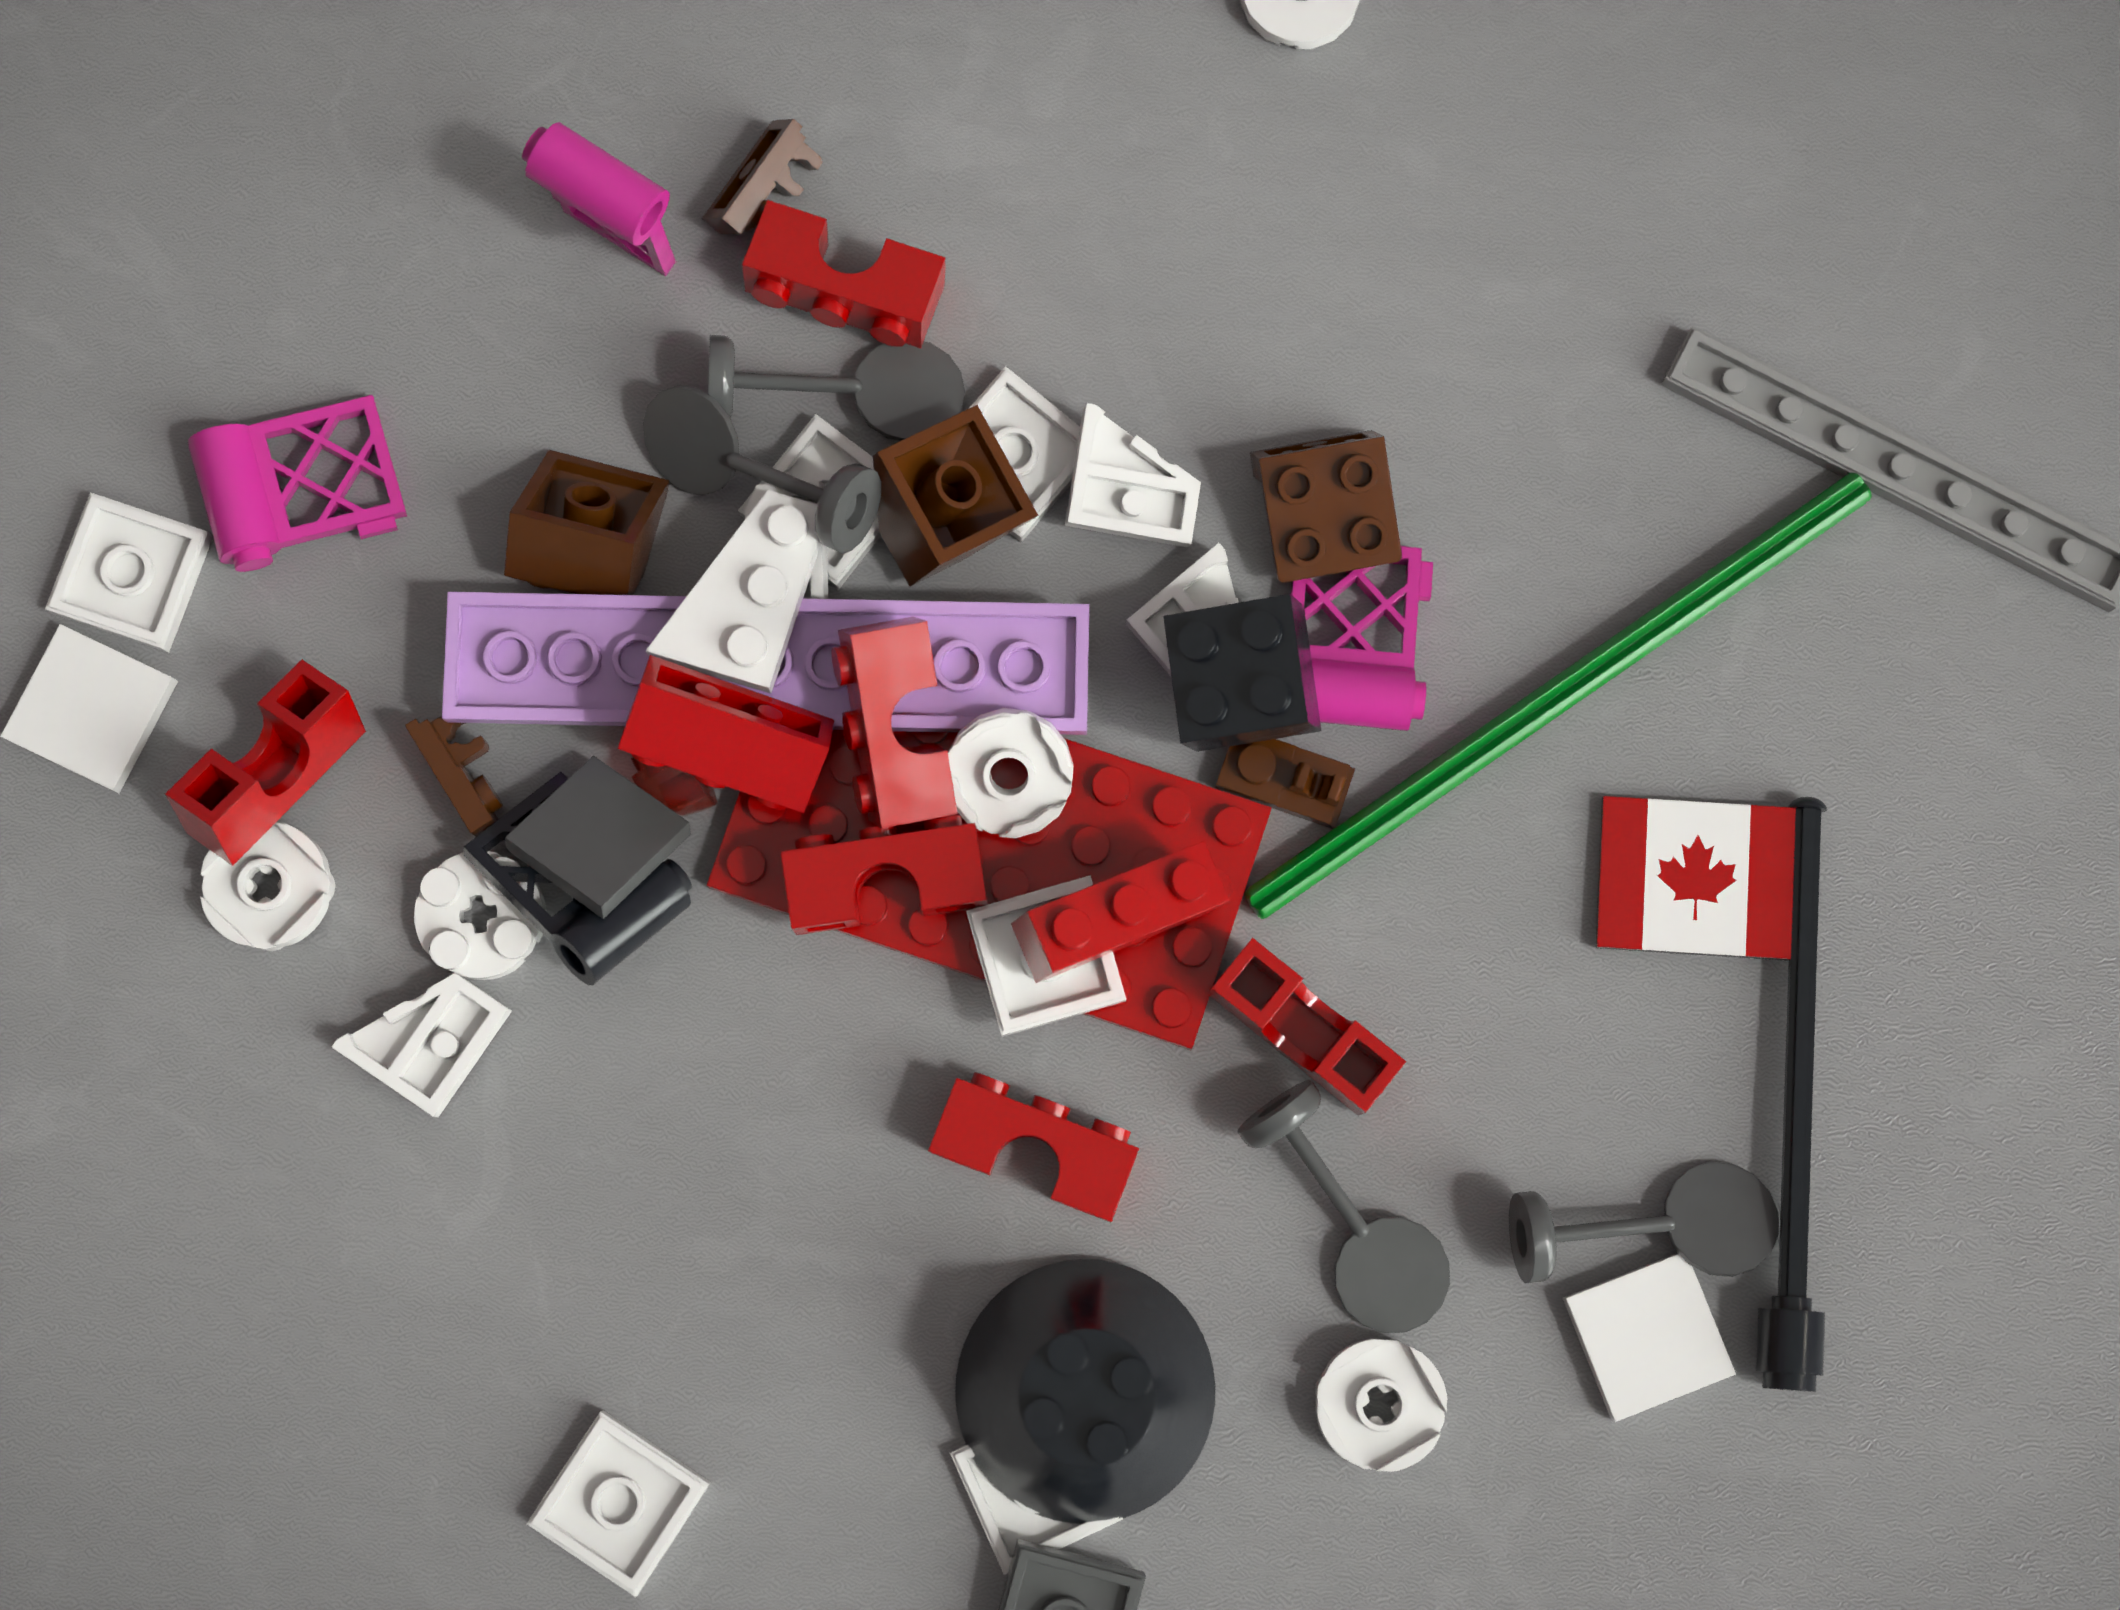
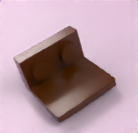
(1328, 505)

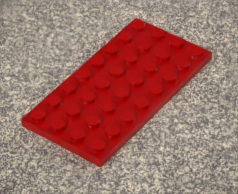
(1110, 824)

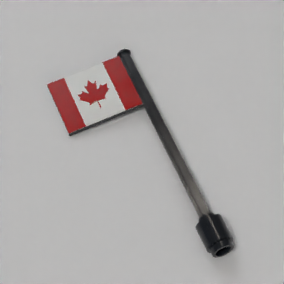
(1737, 888)

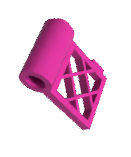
(601, 193)
(245, 495)
(1361, 683)

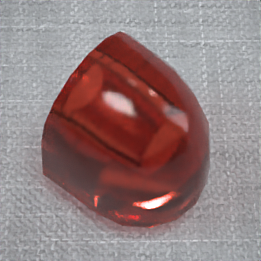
(674, 788)

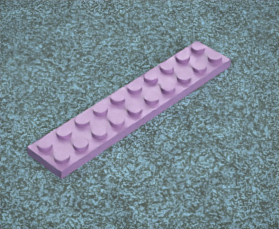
(586, 653)

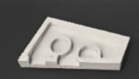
(748, 598)

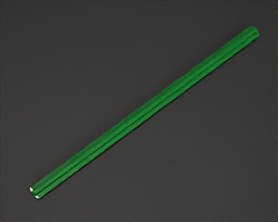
(1556, 696)

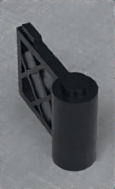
(579, 936)

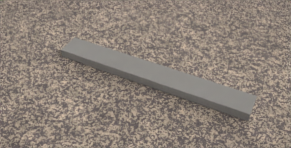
(1898, 467)

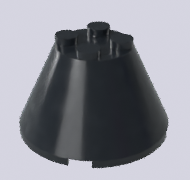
(1085, 1391)

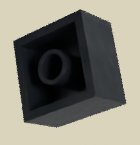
(1242, 673)

